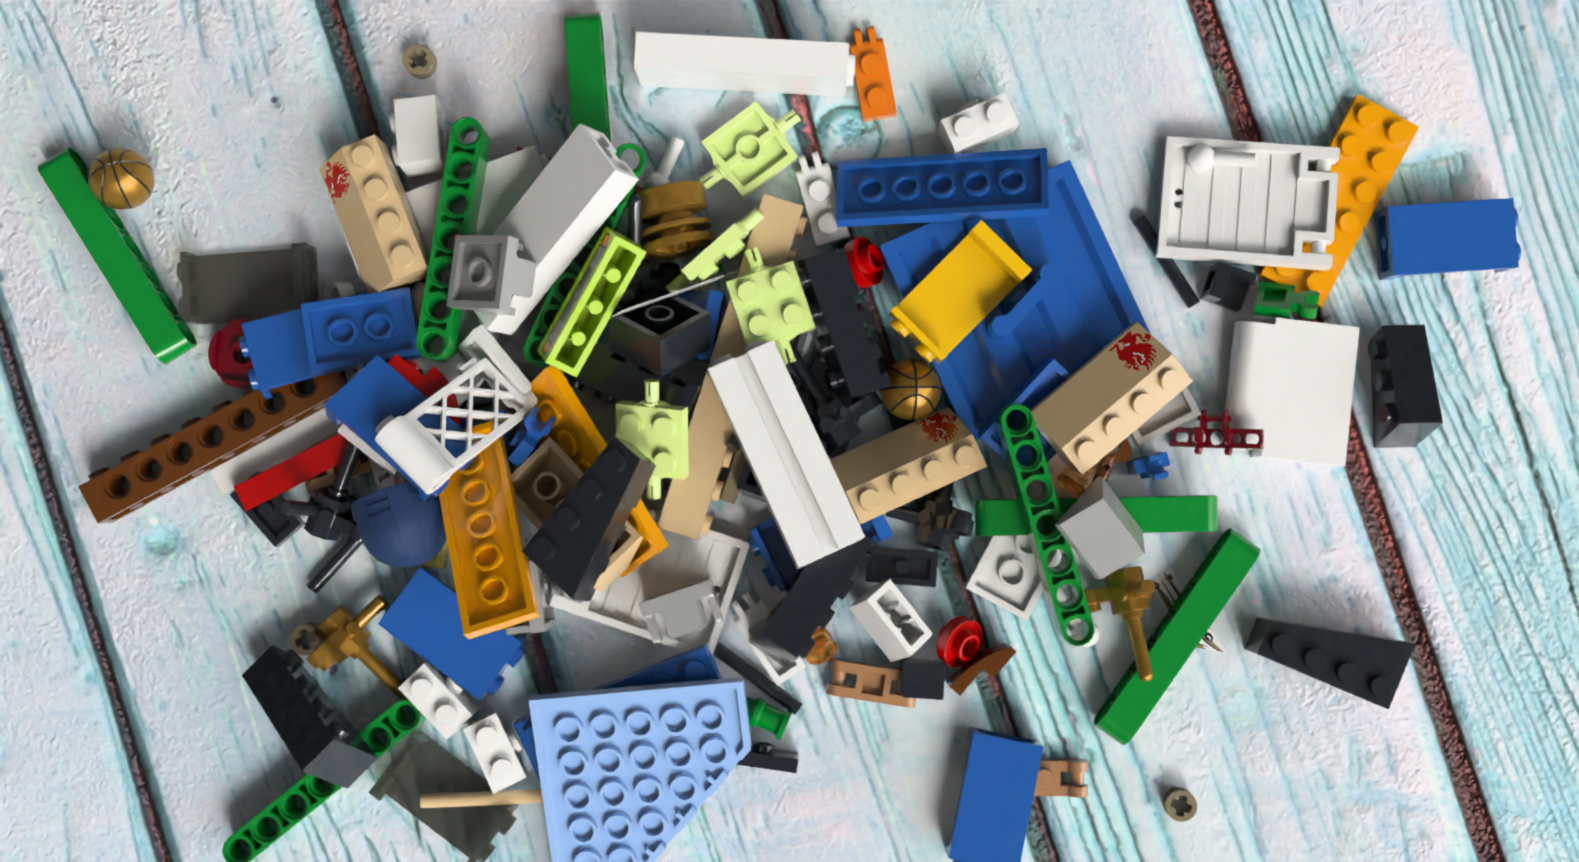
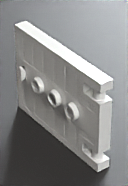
(1249, 212)
(675, 567)

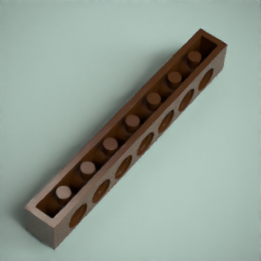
(104, 489)

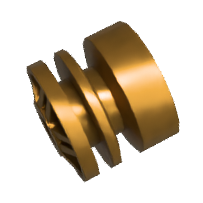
(674, 227)

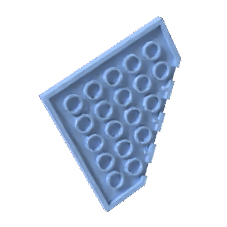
(633, 763)

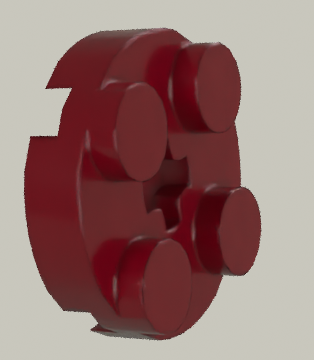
(224, 355)

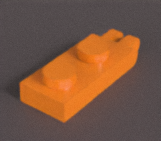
(872, 77)

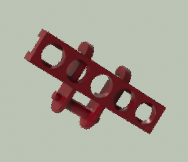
(1226, 431)

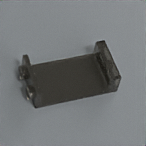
(247, 284)
(429, 768)

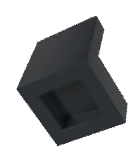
(1227, 286)
(922, 678)

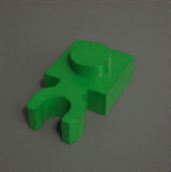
(1281, 300)

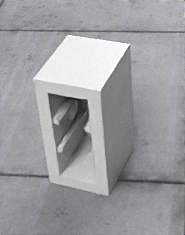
(978, 125)
(419, 135)
(891, 620)
(439, 699)
(495, 751)

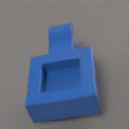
(526, 439)
(1149, 466)

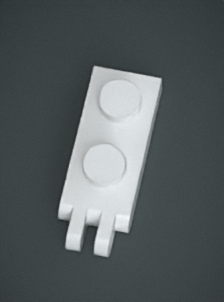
(819, 200)
(483, 345)
(752, 622)

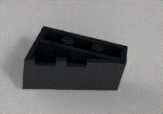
(1402, 387)

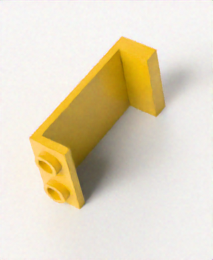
(958, 293)

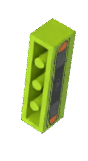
(591, 301)

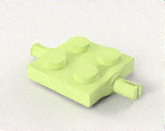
(749, 149)
(728, 244)
(770, 304)
(658, 433)

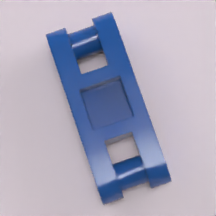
(1024, 301)

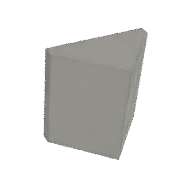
(1102, 530)

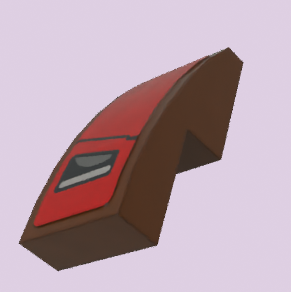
(990, 660)

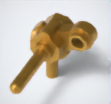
(1128, 597)
(346, 636)

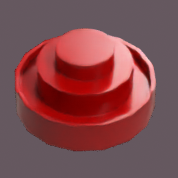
(864, 261)
(959, 641)

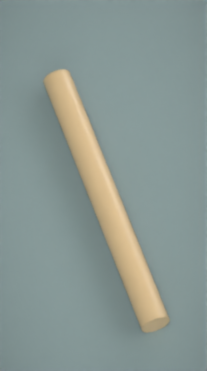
(481, 798)

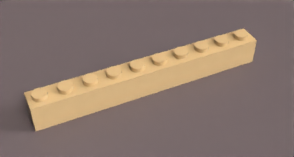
(709, 429)

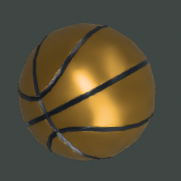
(121, 178)
(913, 389)

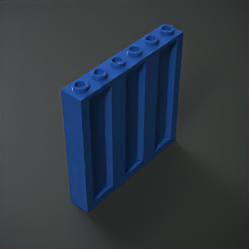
(1069, 322)

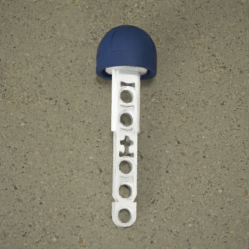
(394, 520)

